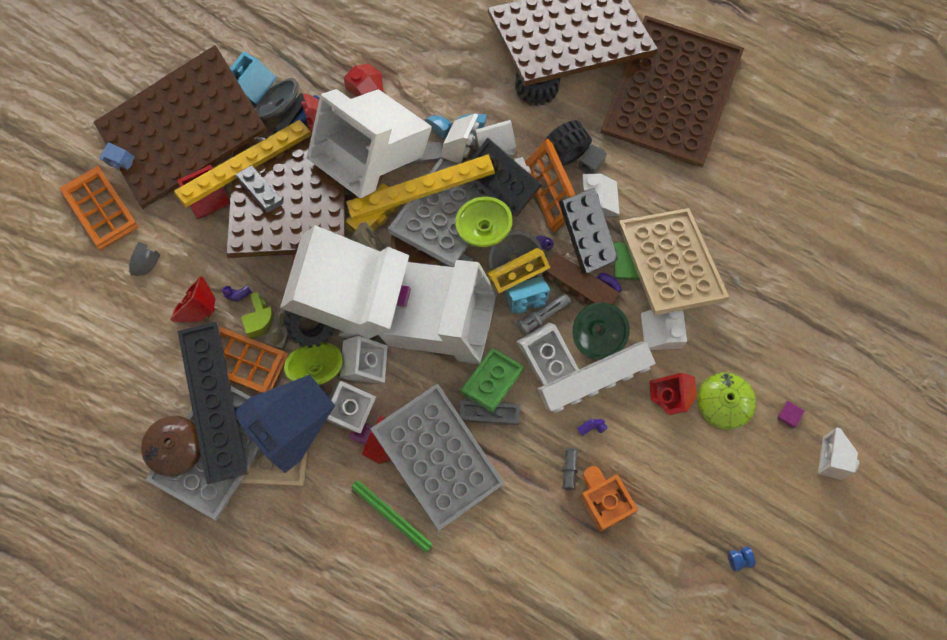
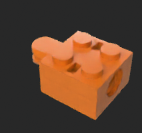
(604, 499)

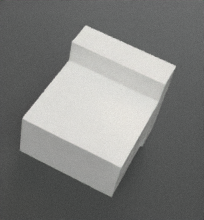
(364, 138)
(344, 283)
(445, 311)

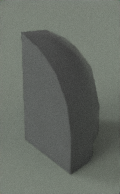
(142, 260)

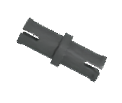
(570, 469)

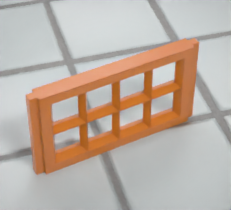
(536, 157)
(117, 233)
(273, 372)

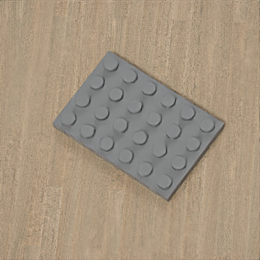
(430, 220)
(437, 456)
(192, 486)

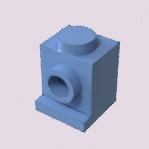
(116, 157)

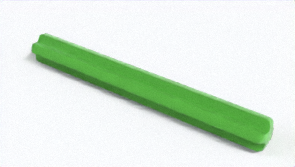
(388, 513)

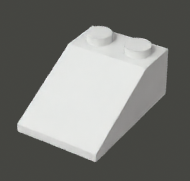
(547, 354)

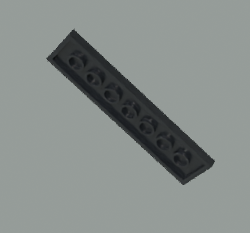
(212, 403)

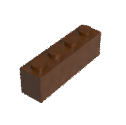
(571, 281)

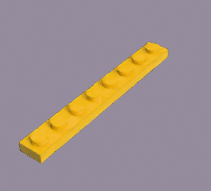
(253, 157)
(420, 187)

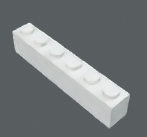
(596, 376)

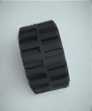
(537, 92)
(570, 141)
(306, 337)

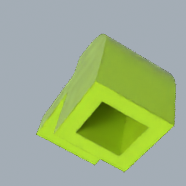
(258, 322)

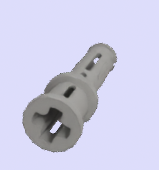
(535, 317)

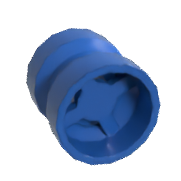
(741, 558)

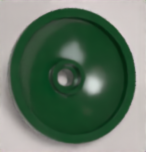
(610, 338)

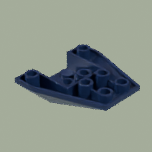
(286, 420)

